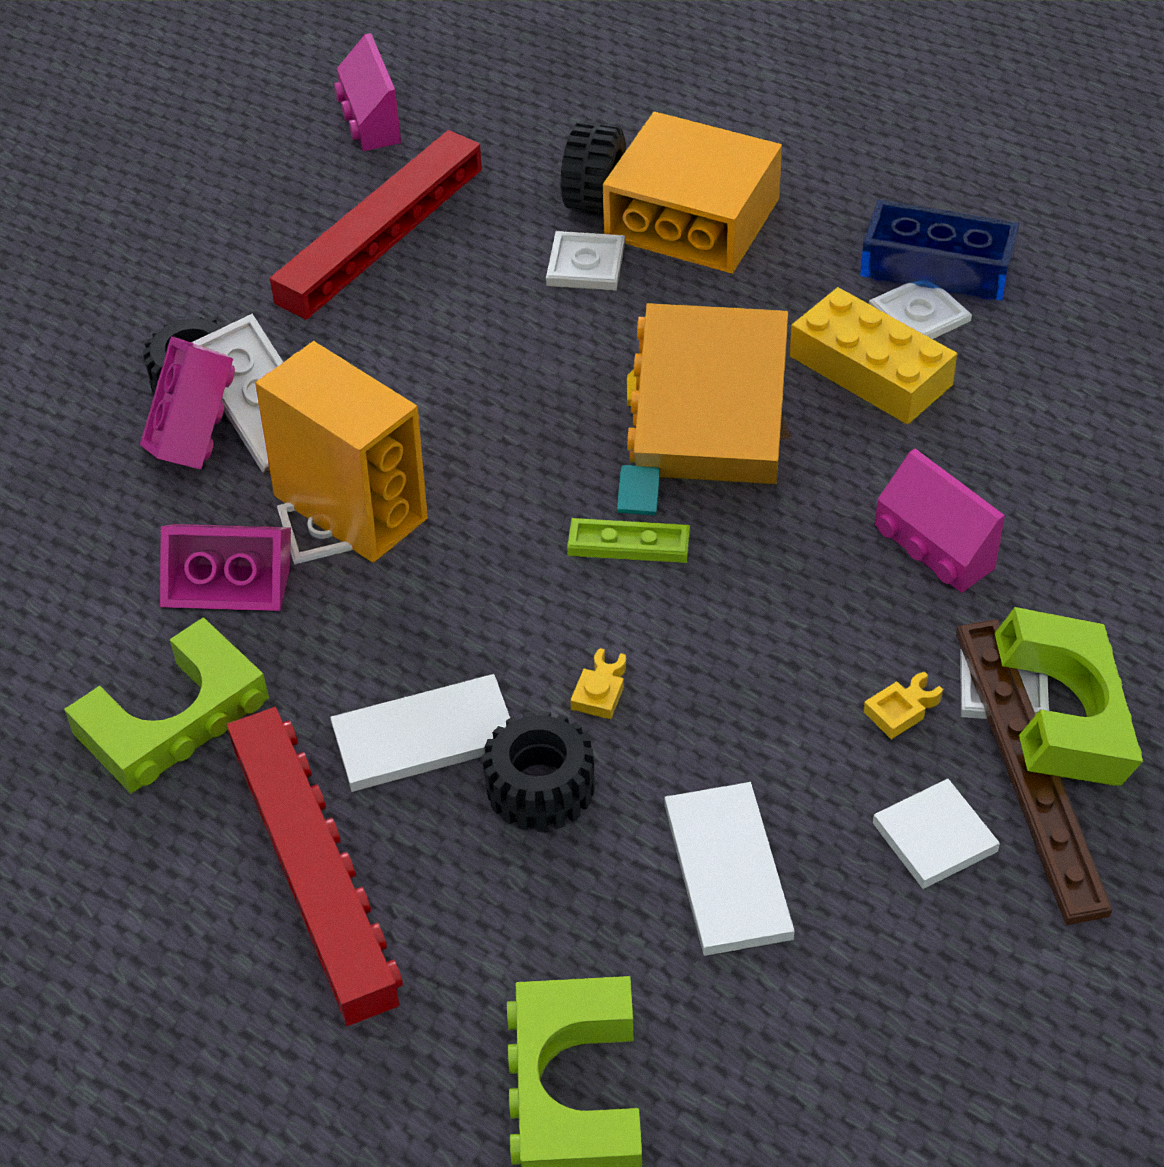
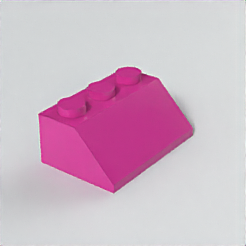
(368, 96)
(187, 403)
(940, 522)
(224, 566)

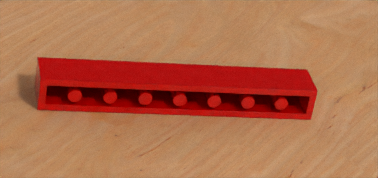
(375, 225)
(314, 868)

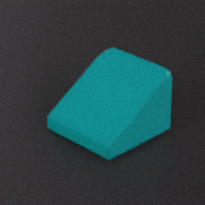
(638, 490)

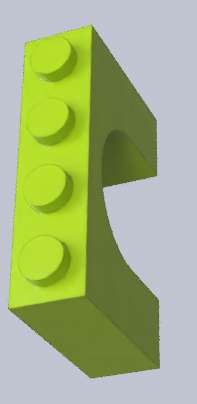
(1080, 656)
(142, 749)
(547, 1021)

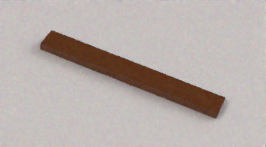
(1040, 795)

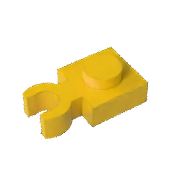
(600, 689)
(901, 708)

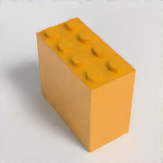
(692, 191)
(709, 392)
(343, 450)

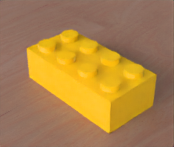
(873, 355)

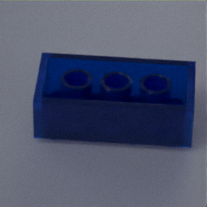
(939, 249)

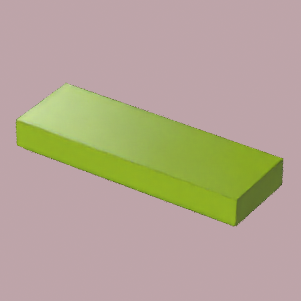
(628, 540)

